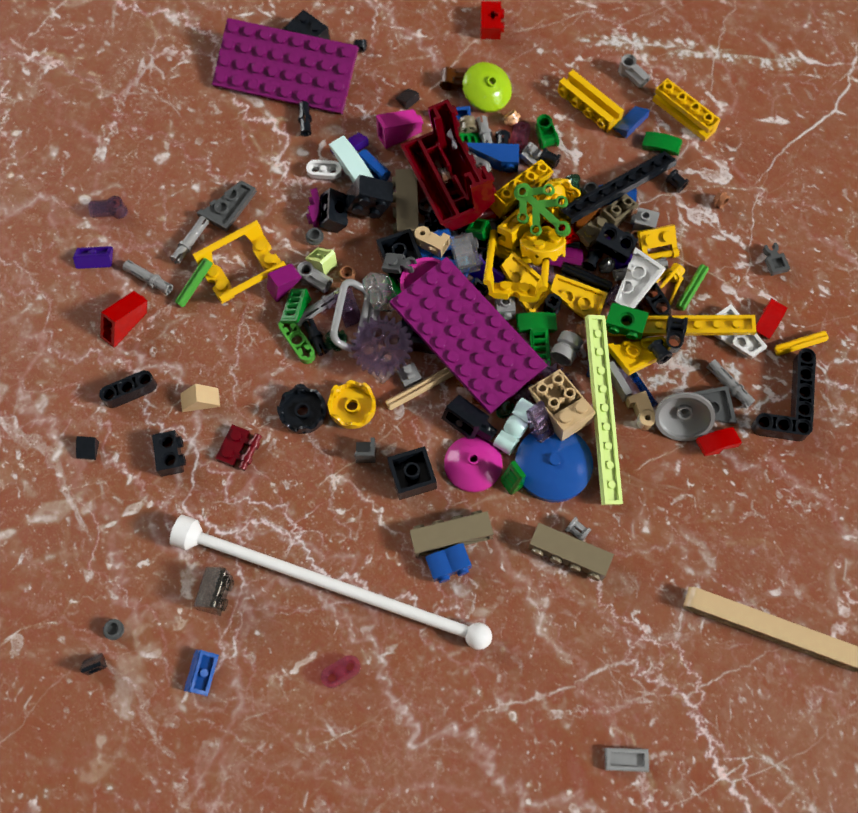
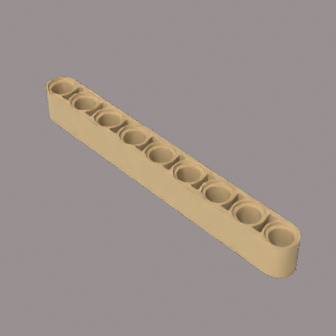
(772, 628)

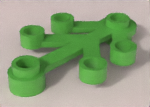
(539, 207)

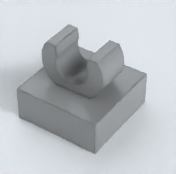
(530, 154)
(409, 375)

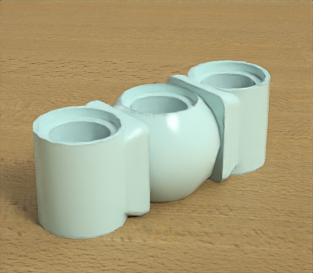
(513, 428)

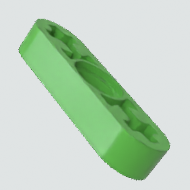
(297, 348)

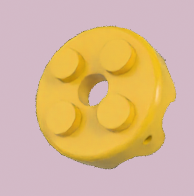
(562, 188)
(545, 245)
(347, 393)

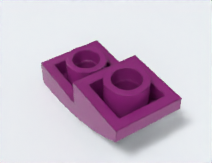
(314, 208)
(572, 256)

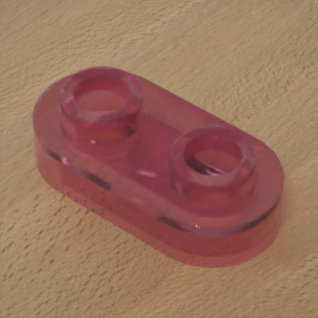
(521, 135)
(341, 672)

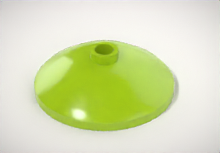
(481, 92)

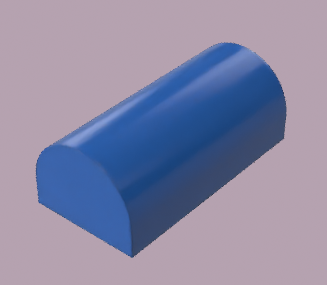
(377, 169)

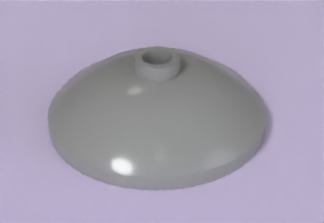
(688, 423)

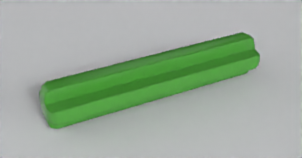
(193, 282)
(692, 287)

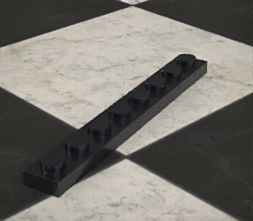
(617, 187)

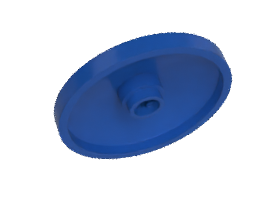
(555, 467)

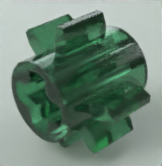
(330, 345)

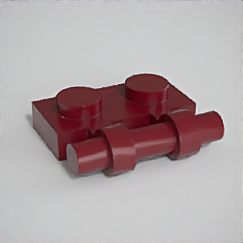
(233, 445)

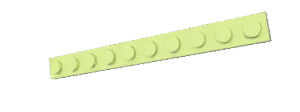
(604, 410)

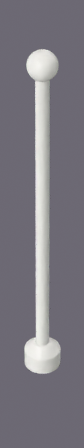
(188, 533)

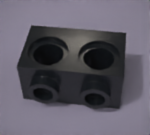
(613, 247)
(164, 454)

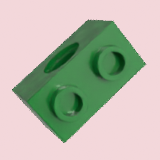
(620, 313)

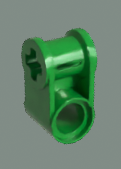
(546, 134)

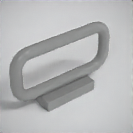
(367, 312)

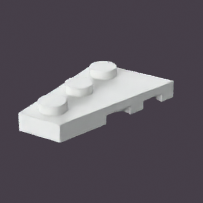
(639, 278)
(746, 344)

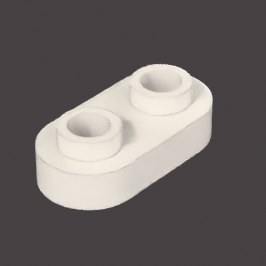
(324, 169)

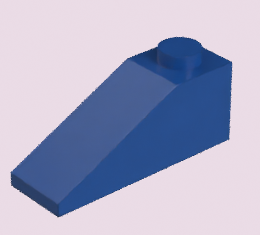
(500, 156)

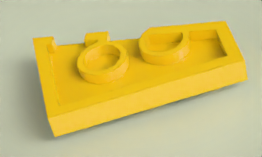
(518, 271)
(578, 296)
(633, 355)

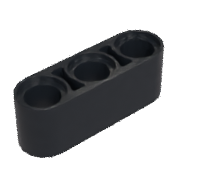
(658, 301)
(118, 389)

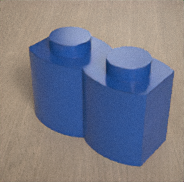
(448, 563)

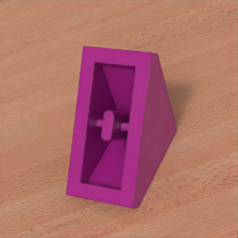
(282, 280)

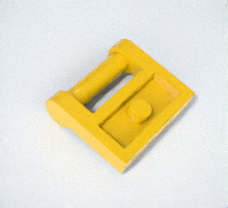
(659, 237)

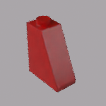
(122, 317)

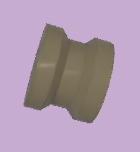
(467, 124)

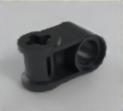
(675, 330)

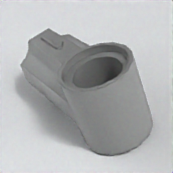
(630, 69)
(314, 277)

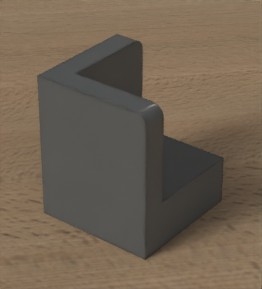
(366, 451)

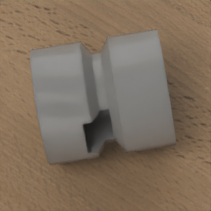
(566, 348)

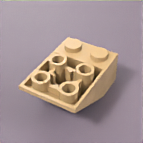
(564, 404)

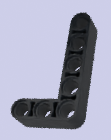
(798, 403)

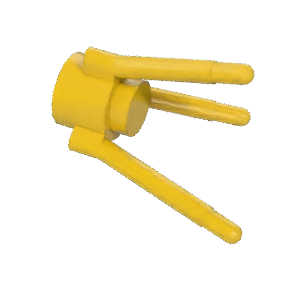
(672, 274)

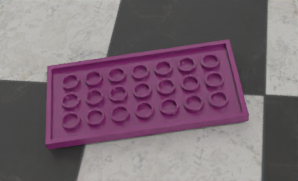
(285, 65)
(468, 335)

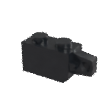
(468, 419)

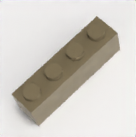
(406, 200)
(446, 534)
(571, 552)

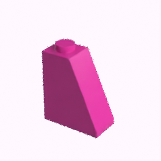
(398, 126)

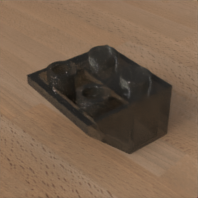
(214, 590)

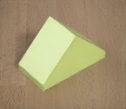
(322, 260)

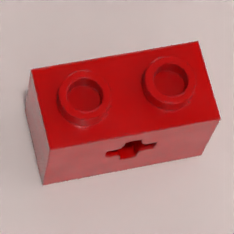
(491, 24)

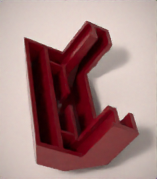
(465, 192)

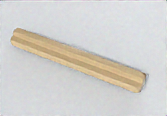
(418, 388)

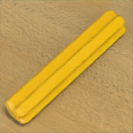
(801, 343)

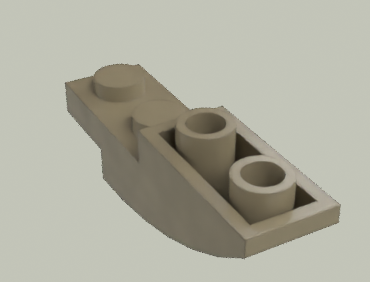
(615, 213)

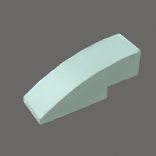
(349, 158)

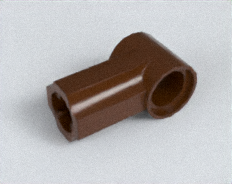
(451, 79)

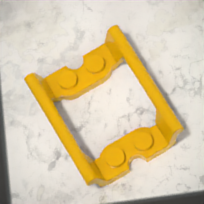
(261, 250)
(507, 289)

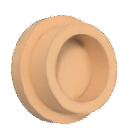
(511, 118)

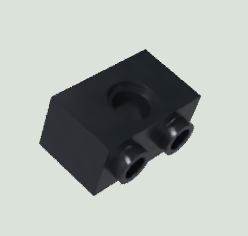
(333, 210)

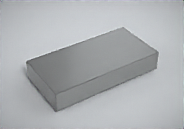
(619, 382)
(626, 759)

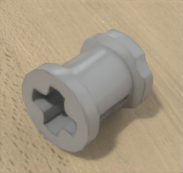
(575, 523)

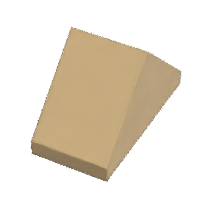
(199, 397)

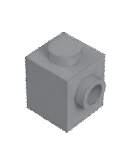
(644, 219)
(506, 307)

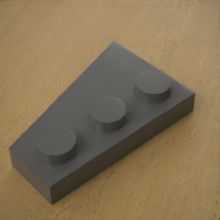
(228, 207)
(721, 402)

